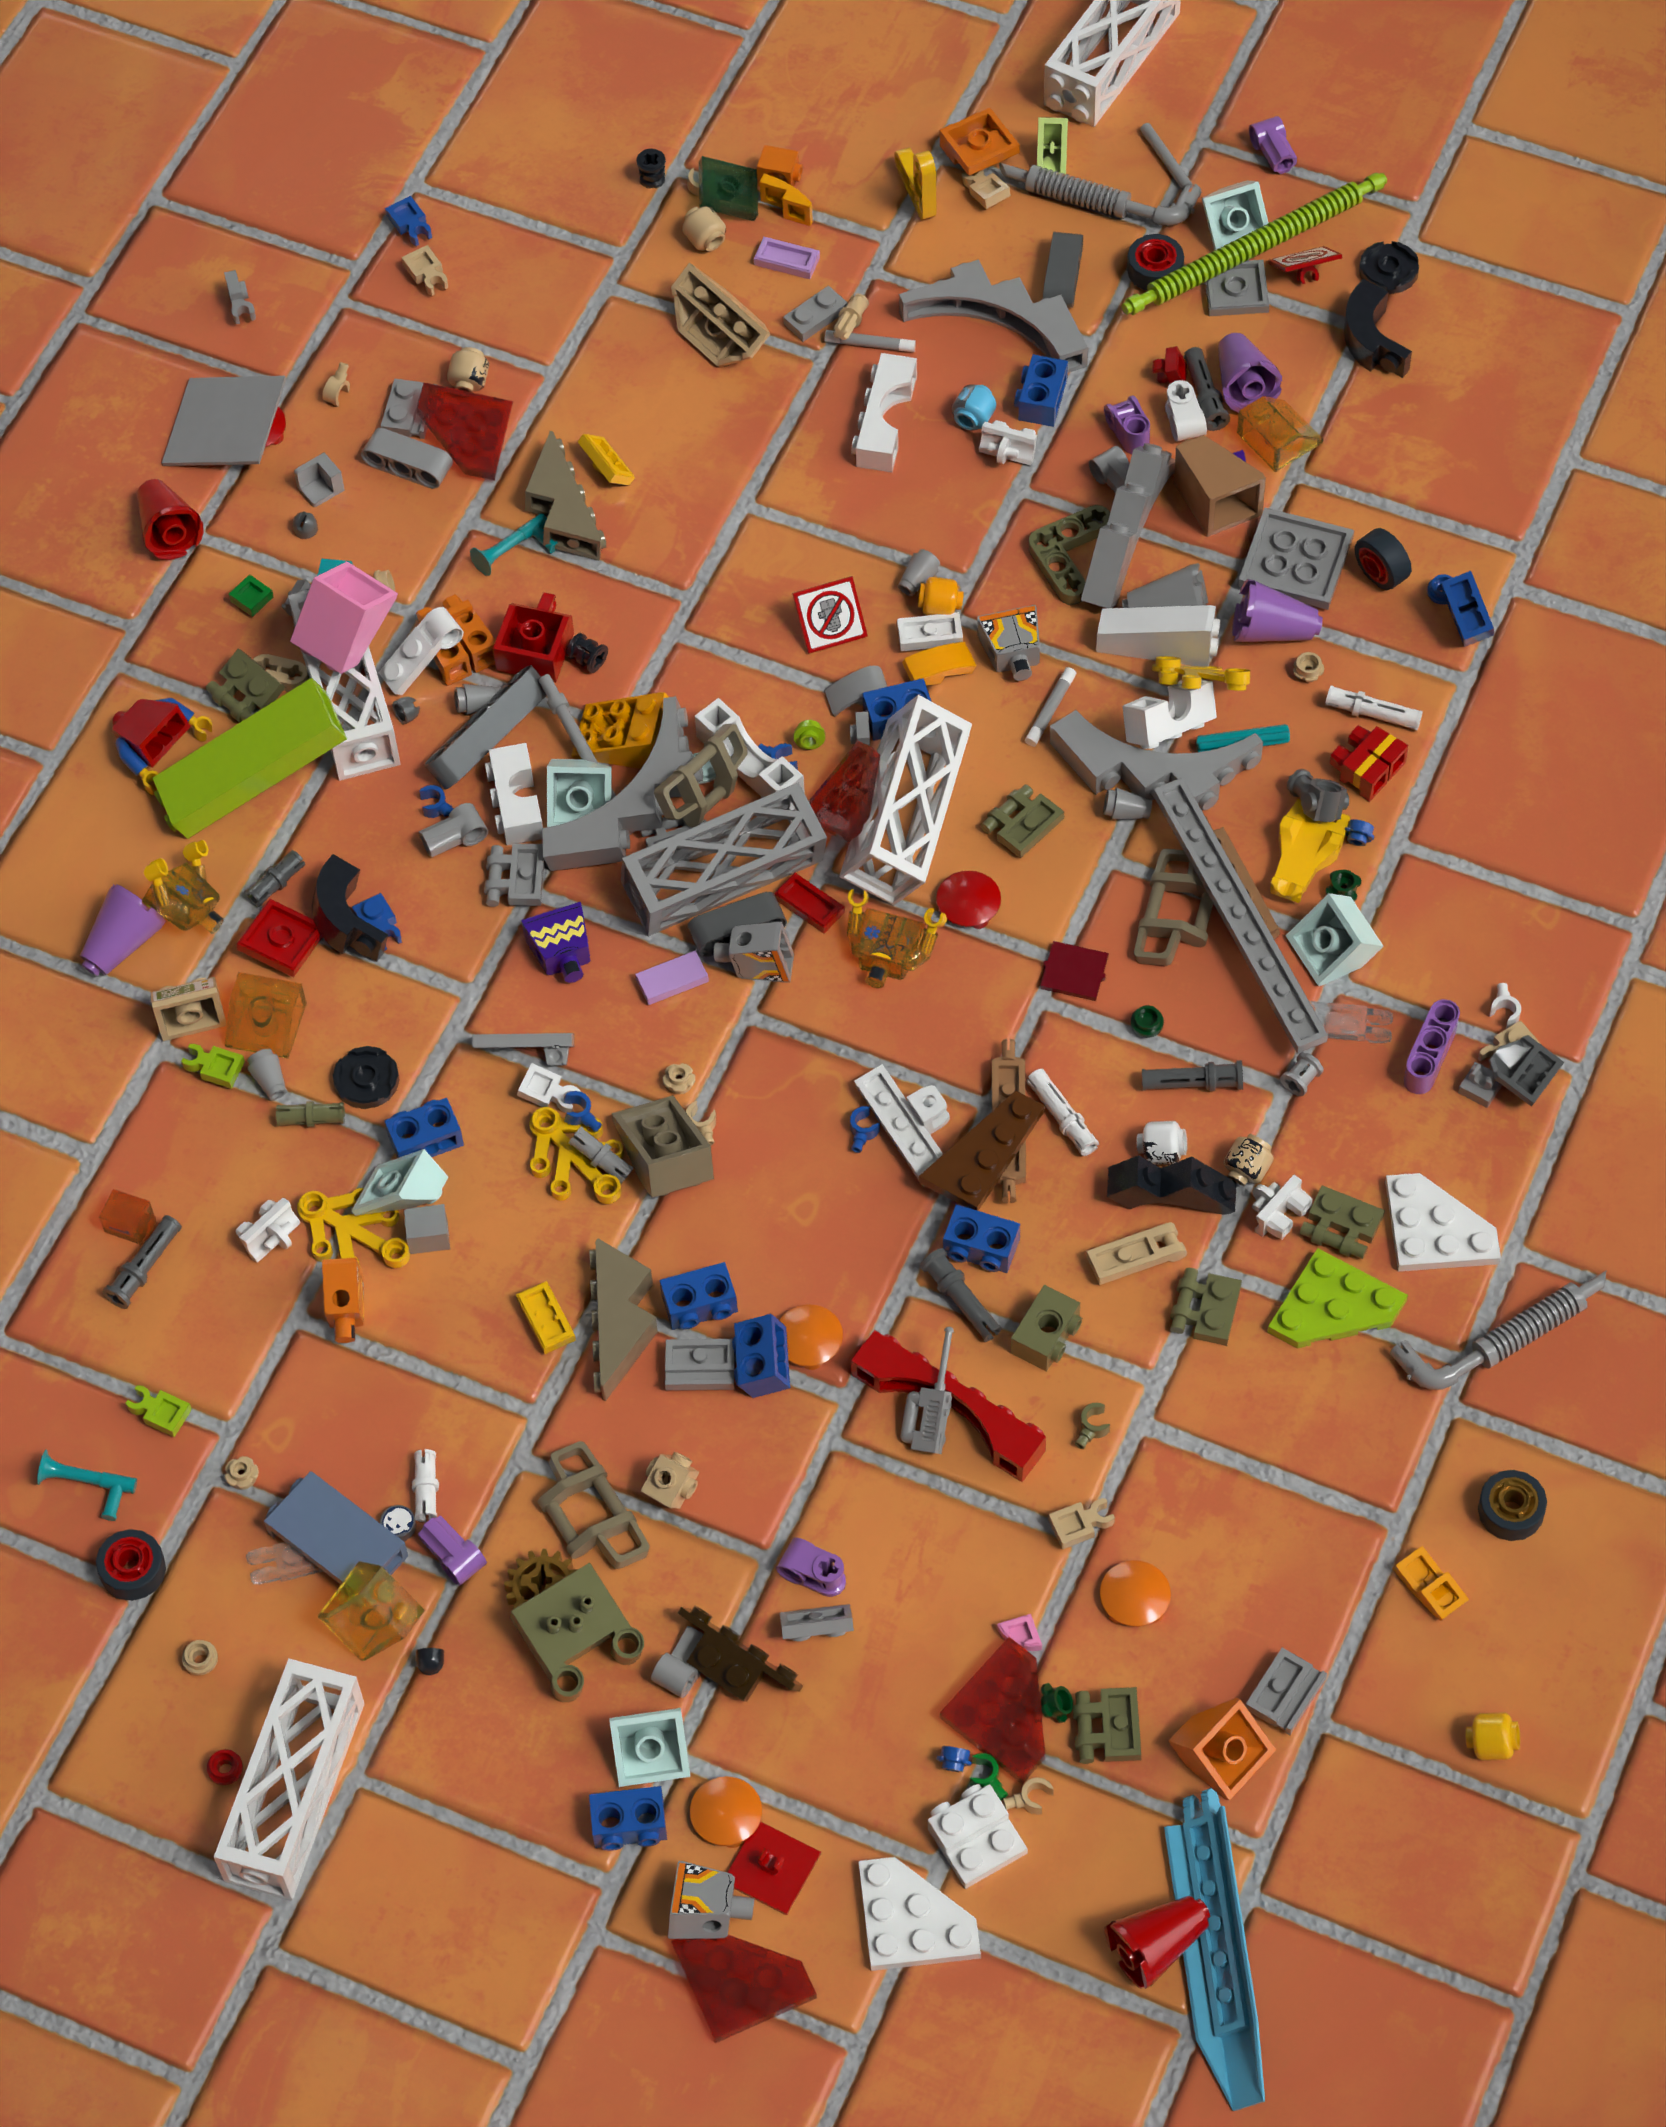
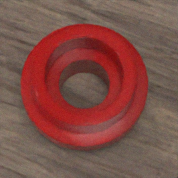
(224, 1757)

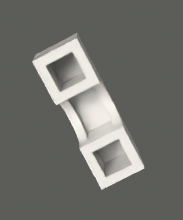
(1155, 720)
(519, 816)

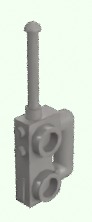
(935, 1412)

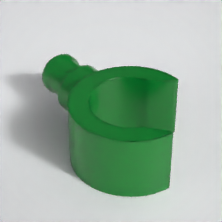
(988, 1760)

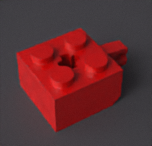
(533, 638)

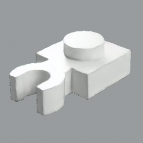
(543, 1086)

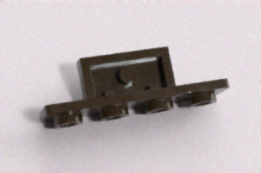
(729, 1661)

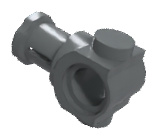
(1319, 798)

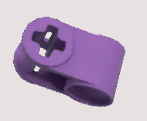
(1128, 423)
(808, 1565)

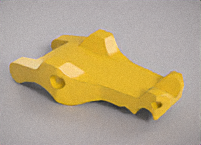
(1304, 850)

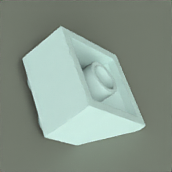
(1334, 939)

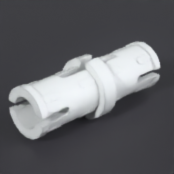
(425, 1485)

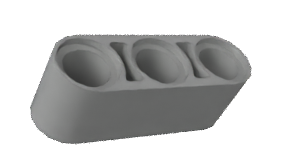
(407, 458)

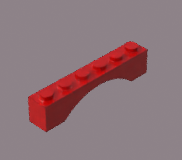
(891, 1368)

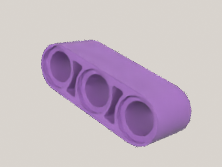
(1432, 1033)

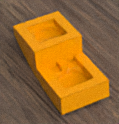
(781, 194)
(939, 662)
(1429, 1584)

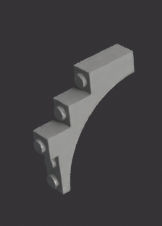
(1008, 304)
(1117, 540)
(1105, 760)
(604, 833)

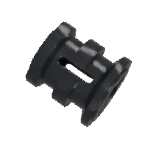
(651, 168)
(596, 656)

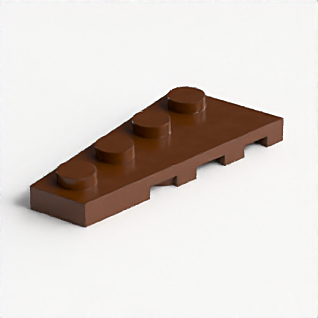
(981, 1156)

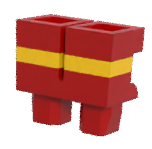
(1373, 761)

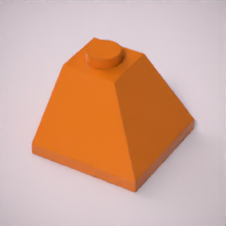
(1223, 1746)

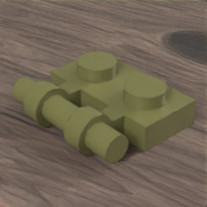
(251, 680)
(1028, 826)
(1346, 1215)
(1216, 1310)
(1119, 1723)

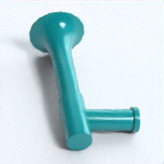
(534, 527)
(116, 1483)

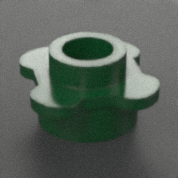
(1345, 878)
(1056, 1702)

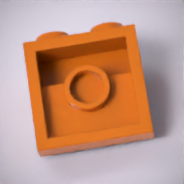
(978, 141)

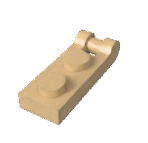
(1135, 1253)

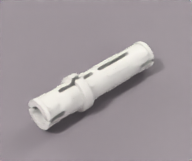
(1361, 704)
(1070, 1122)

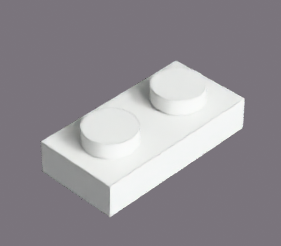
(929, 631)

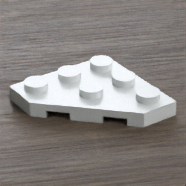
(1436, 1228)
(912, 1919)

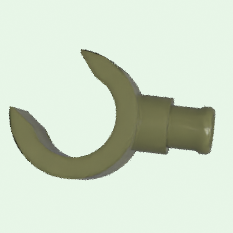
(1089, 1431)

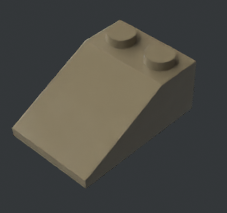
(664, 1146)

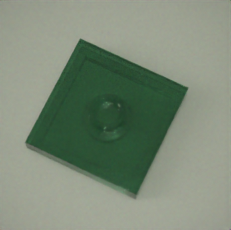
(728, 188)

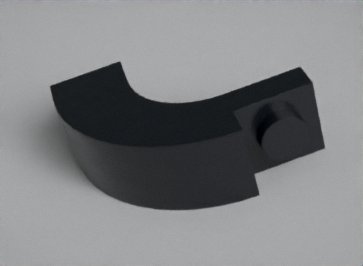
(1362, 337)
(334, 917)

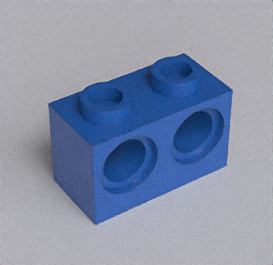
(1042, 390)
(1467, 608)
(889, 701)
(426, 1136)
(984, 1232)
(695, 1288)
(767, 1355)
(628, 1807)

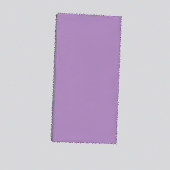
(786, 257)
(672, 977)

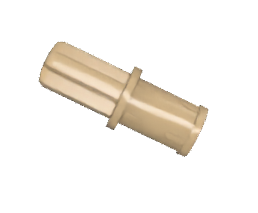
(850, 316)

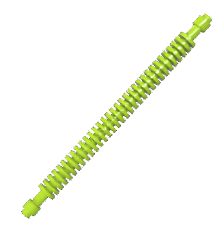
(1254, 243)

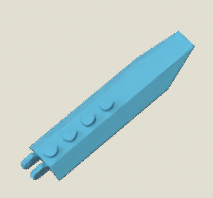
(1218, 1960)

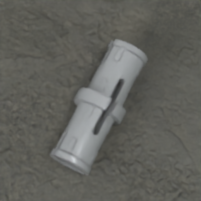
(600, 1154)

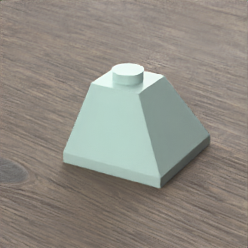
(1234, 212)
(576, 789)
(402, 1184)

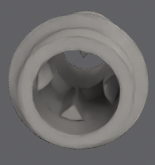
(920, 568)
(473, 697)
(1126, 805)
(267, 1072)

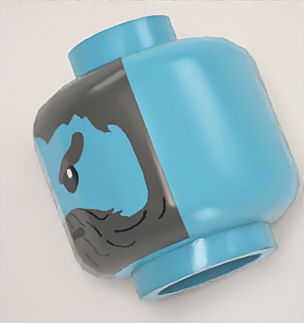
(973, 406)

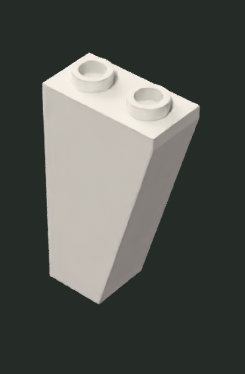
(1160, 631)

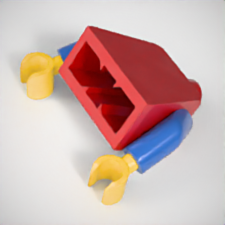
(150, 731)

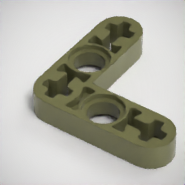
(1060, 544)

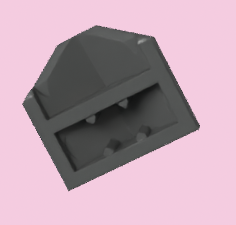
(1525, 1068)

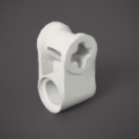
(1184, 412)

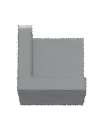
(319, 480)
(427, 1229)

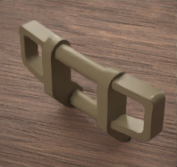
(726, 776)
(1168, 928)
(598, 1533)

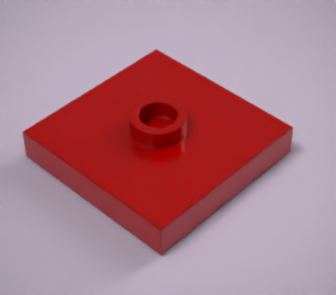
(280, 938)

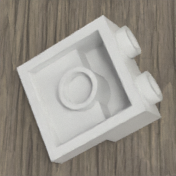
(976, 1834)

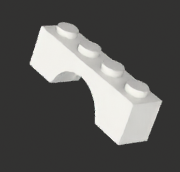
(892, 384)
(758, 769)

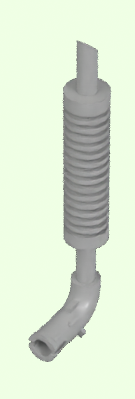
(1099, 196)
(1504, 1339)

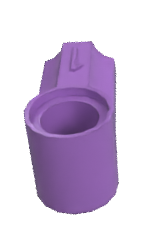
(1271, 139)
(457, 1557)

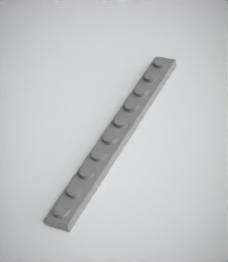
(1240, 916)

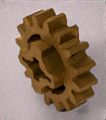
(530, 1576)

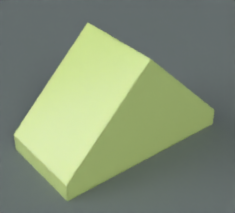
(1052, 143)

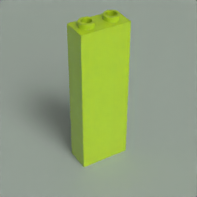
(248, 758)

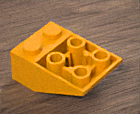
(622, 729)

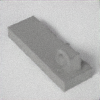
(555, 1044)

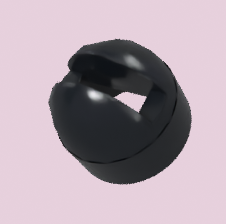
(429, 1660)

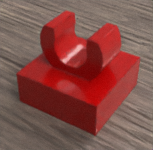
(1170, 368)

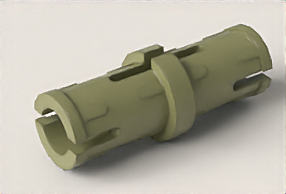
(310, 1114)

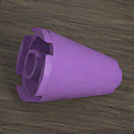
(1246, 372)
(1272, 616)
(118, 930)

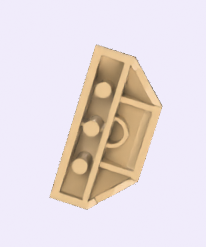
(715, 319)

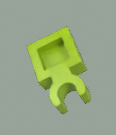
(217, 1066)
(163, 1412)

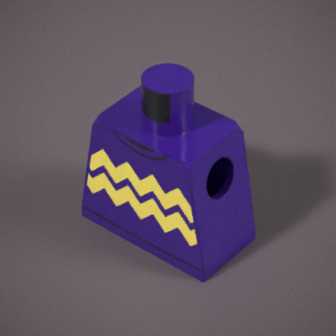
(559, 941)

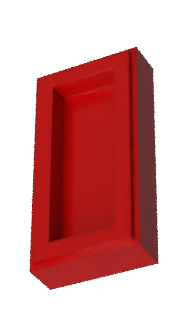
(809, 902)

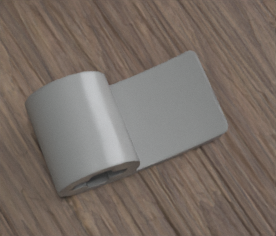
(850, 688)
(672, 1669)

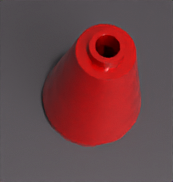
(167, 521)
(1156, 1937)

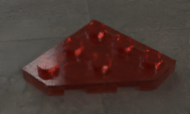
(467, 426)
(847, 794)
(1002, 1711)
(741, 1982)

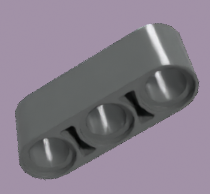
(1063, 266)
(718, 924)

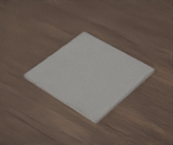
(224, 421)

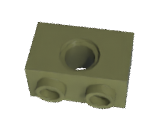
(1051, 1310)

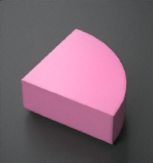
(1021, 1631)

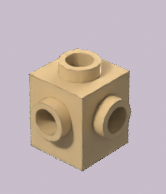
(670, 1479)

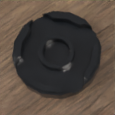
(1389, 266)
(366, 1077)

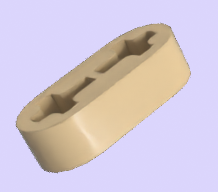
(284, 668)

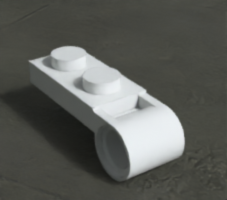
(434, 632)

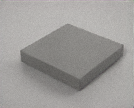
(1239, 290)

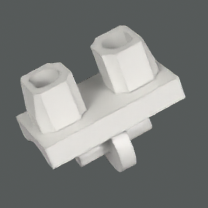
(1008, 443)
(1273, 1206)
(270, 1230)

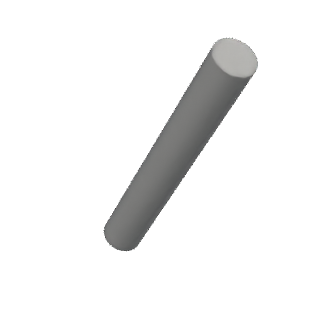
(1165, 155)

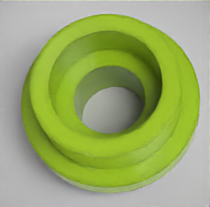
(809, 735)

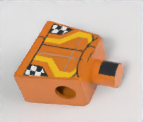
(343, 1297)

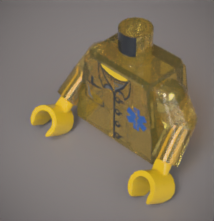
(183, 892)
(888, 942)

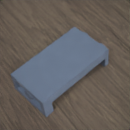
(332, 1530)

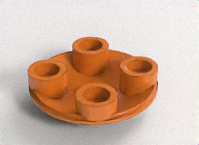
(812, 1335)
(1135, 1593)
(726, 1811)

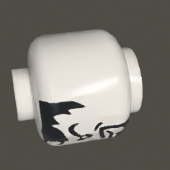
(1162, 1142)

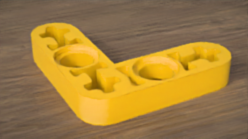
(919, 179)

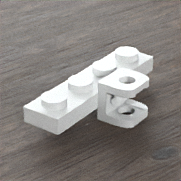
(908, 1120)

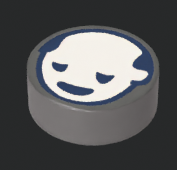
(399, 1521)

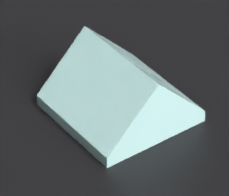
(649, 1747)

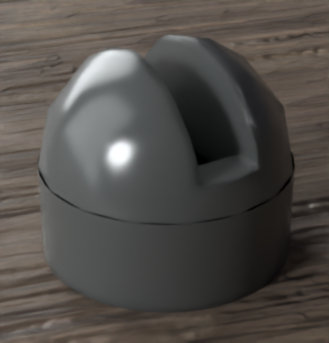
(309, 527)
(405, 709)

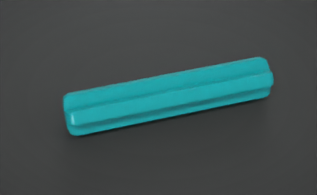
(1269, 735)

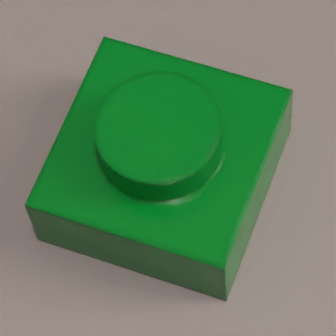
(251, 595)

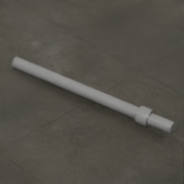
(559, 706)

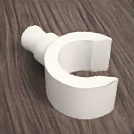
(1504, 1000)

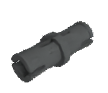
(275, 878)

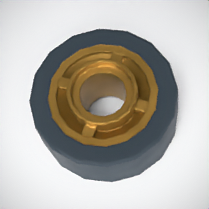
(1508, 1522)

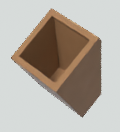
(1217, 485)

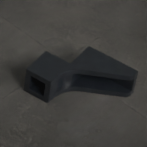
(1180, 1184)

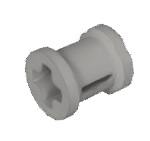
(1314, 1069)

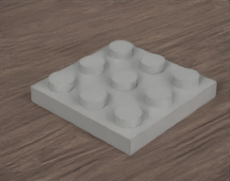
(1297, 556)

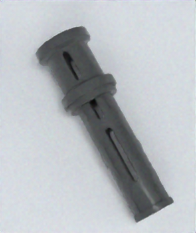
(1208, 397)
(1210, 1076)
(134, 1273)
(952, 1283)

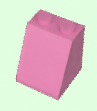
(342, 616)

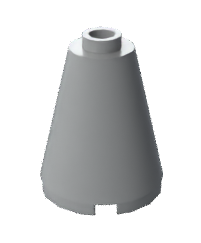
(1179, 588)

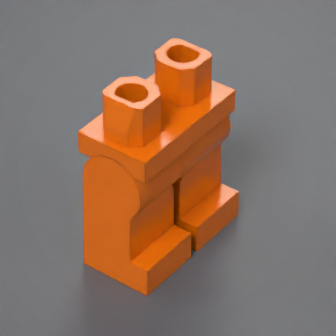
(474, 647)

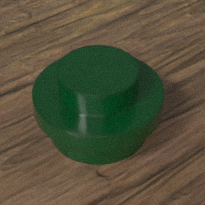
(1147, 1021)

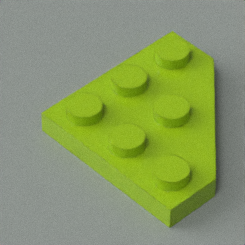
(1334, 1303)

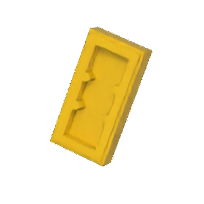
(606, 459)
(545, 1317)

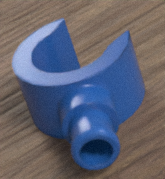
(778, 751)
(439, 808)
(583, 1117)
(860, 1134)

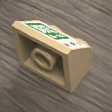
(188, 1008)

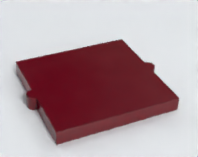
(1074, 971)

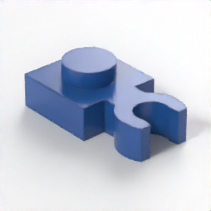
(409, 217)
(379, 914)

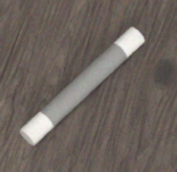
(873, 341)
(1050, 707)

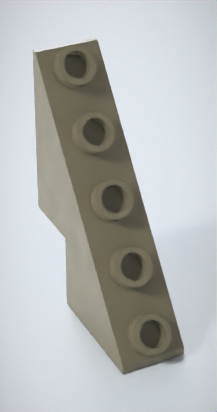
(562, 500)
(621, 1324)

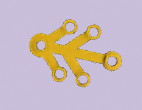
(1169, 668)
(569, 1154)
(348, 1227)

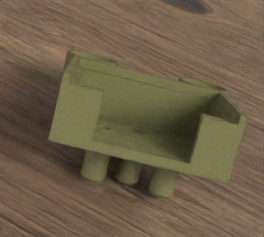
(566, 1641)

